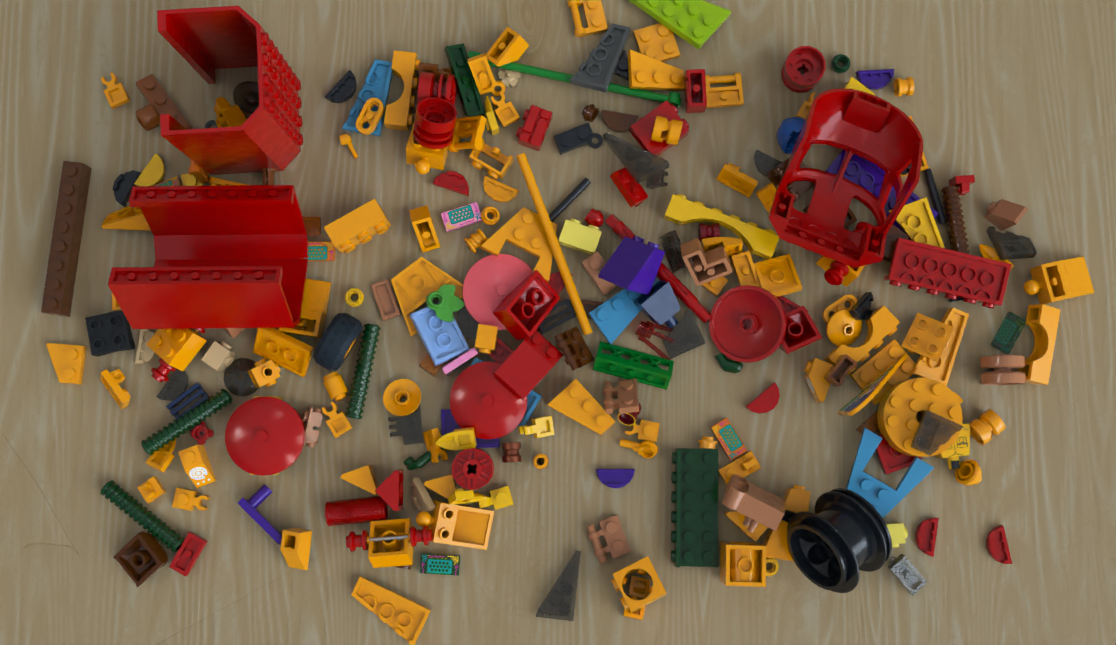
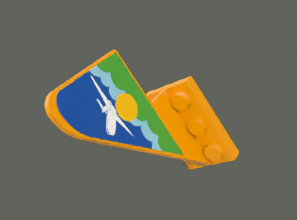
(878, 375)

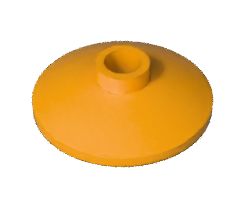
(837, 327)
(396, 391)

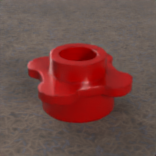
(201, 439)

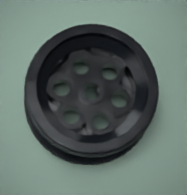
(838, 540)

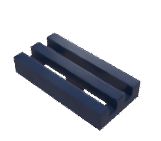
(174, 411)

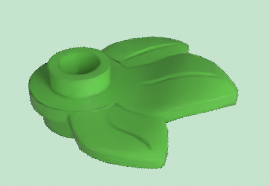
(447, 302)

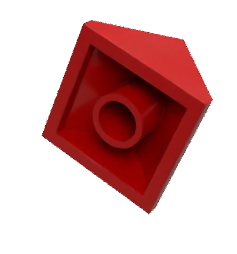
(800, 330)
(392, 490)

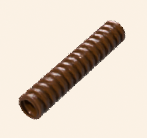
(955, 219)

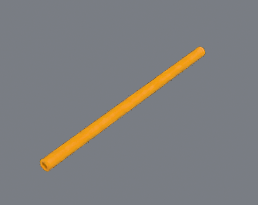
(554, 244)

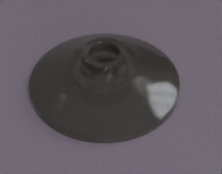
(243, 93)
(233, 384)

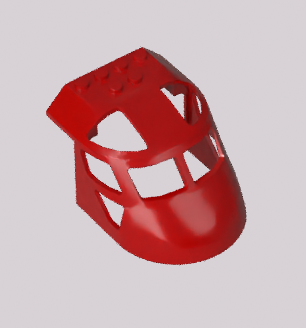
(862, 127)

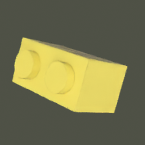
(580, 237)

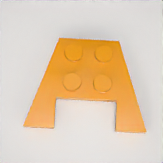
(526, 233)
(417, 283)

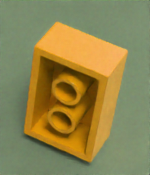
(358, 226)

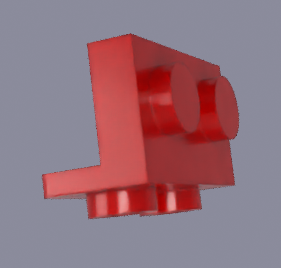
(628, 187)

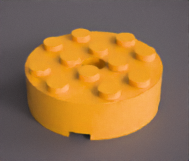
(901, 404)

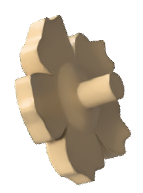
(509, 77)

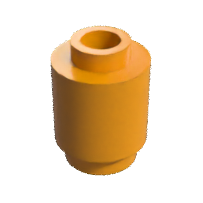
(335, 386)

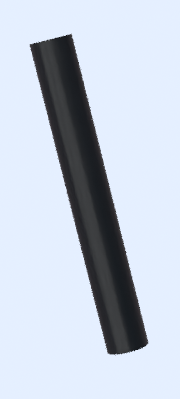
(934, 196)
(569, 199)

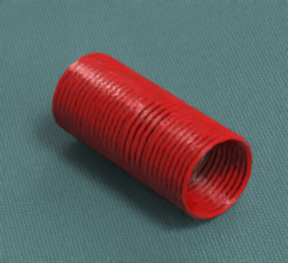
(357, 509)

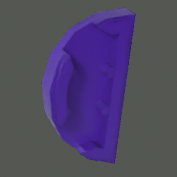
(875, 78)
(615, 477)

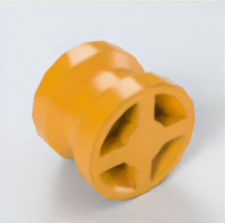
(903, 86)

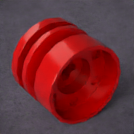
(811, 63)
(430, 88)
(434, 123)
(484, 469)

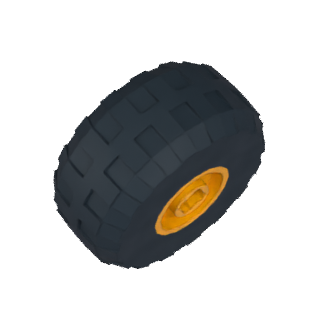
(337, 341)

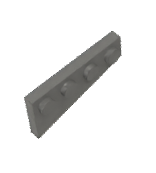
(603, 60)

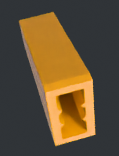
(776, 541)

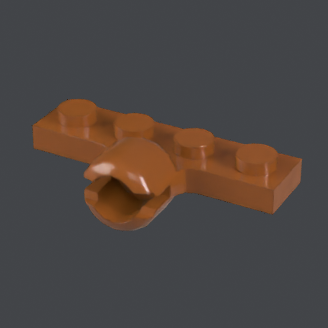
(158, 104)

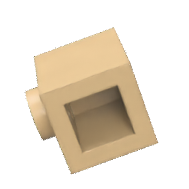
(219, 356)

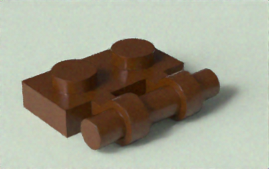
(574, 348)

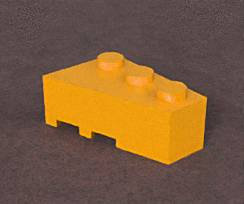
(582, 407)

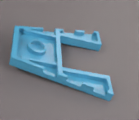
(877, 493)

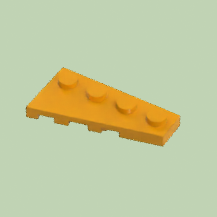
(942, 369)
(392, 608)

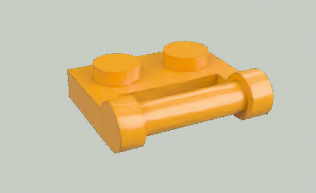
(594, 17)
(724, 96)
(467, 128)

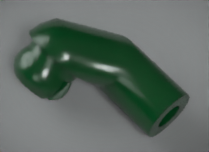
(728, 366)
(419, 463)

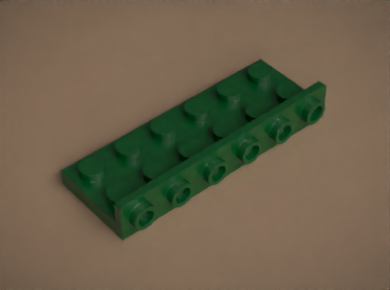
(695, 507)

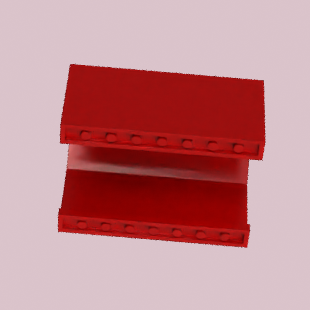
(233, 39)
(219, 259)

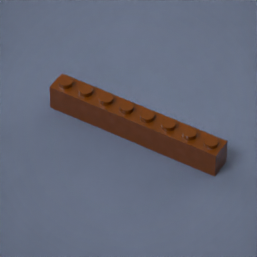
(66, 239)

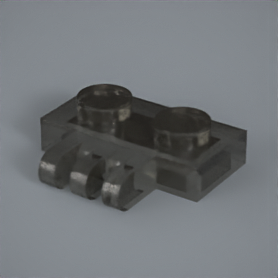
(409, 427)

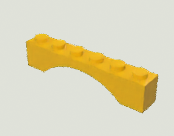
(758, 241)

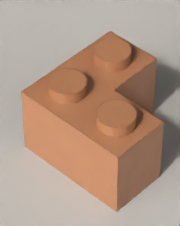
(705, 265)

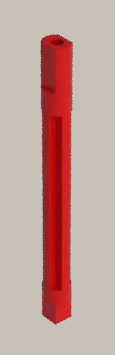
(664, 273)

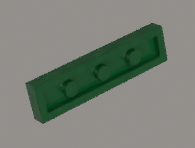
(464, 80)

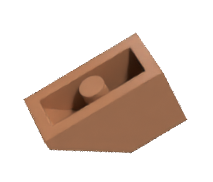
(1004, 213)
(593, 266)

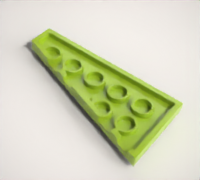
(689, 19)

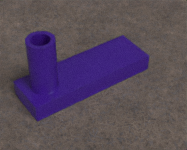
(250, 507)

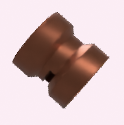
(511, 452)

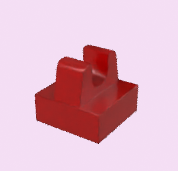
(963, 183)

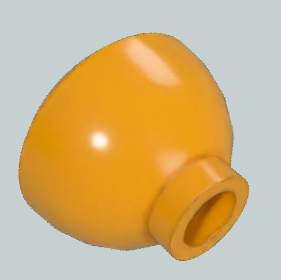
(969, 473)

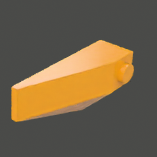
(126, 219)

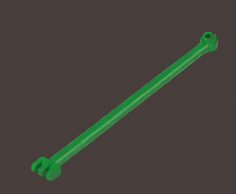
(673, 97)

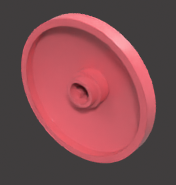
(490, 283)

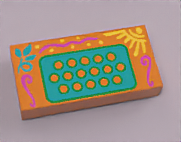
(321, 251)
(728, 439)

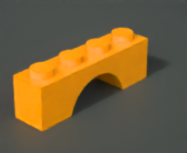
(398, 114)
(1044, 323)
(879, 325)

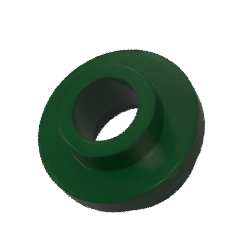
(840, 58)

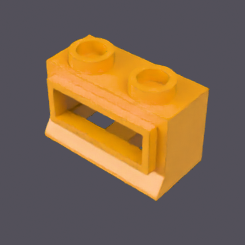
(494, 153)

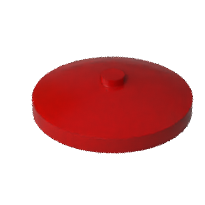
(747, 324)
(485, 402)
(265, 436)

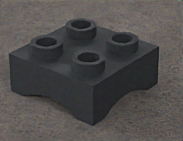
(109, 333)

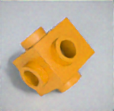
(258, 376)

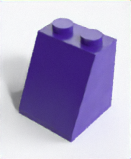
(633, 265)

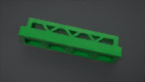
(632, 368)

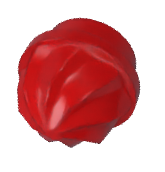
(594, 218)

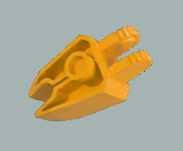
(228, 115)

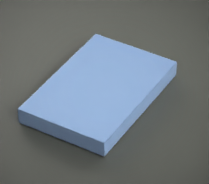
(440, 338)

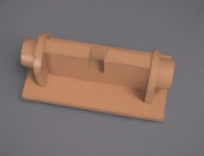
(311, 419)

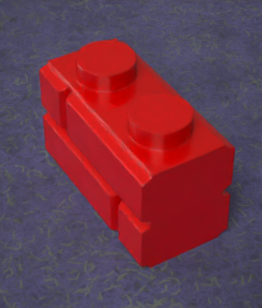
(695, 91)
(534, 127)

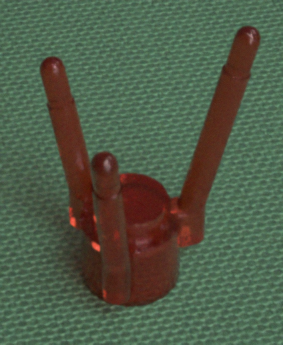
(646, 329)

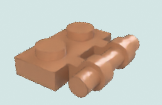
(627, 396)
(614, 536)

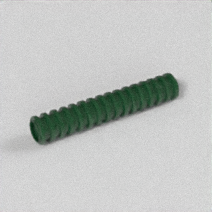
(362, 371)
(187, 421)
(141, 515)

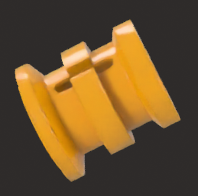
(475, 240)

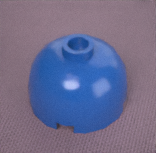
(789, 133)

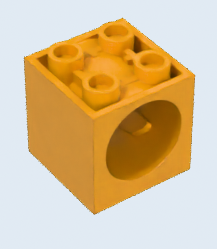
(743, 564)
(643, 567)

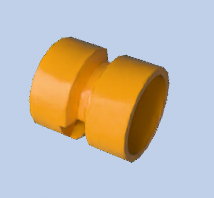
(673, 131)
(988, 425)

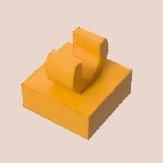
(151, 489)

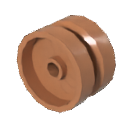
(1002, 369)

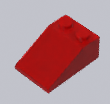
(526, 306)
(528, 365)

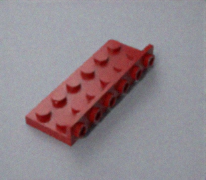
(948, 273)

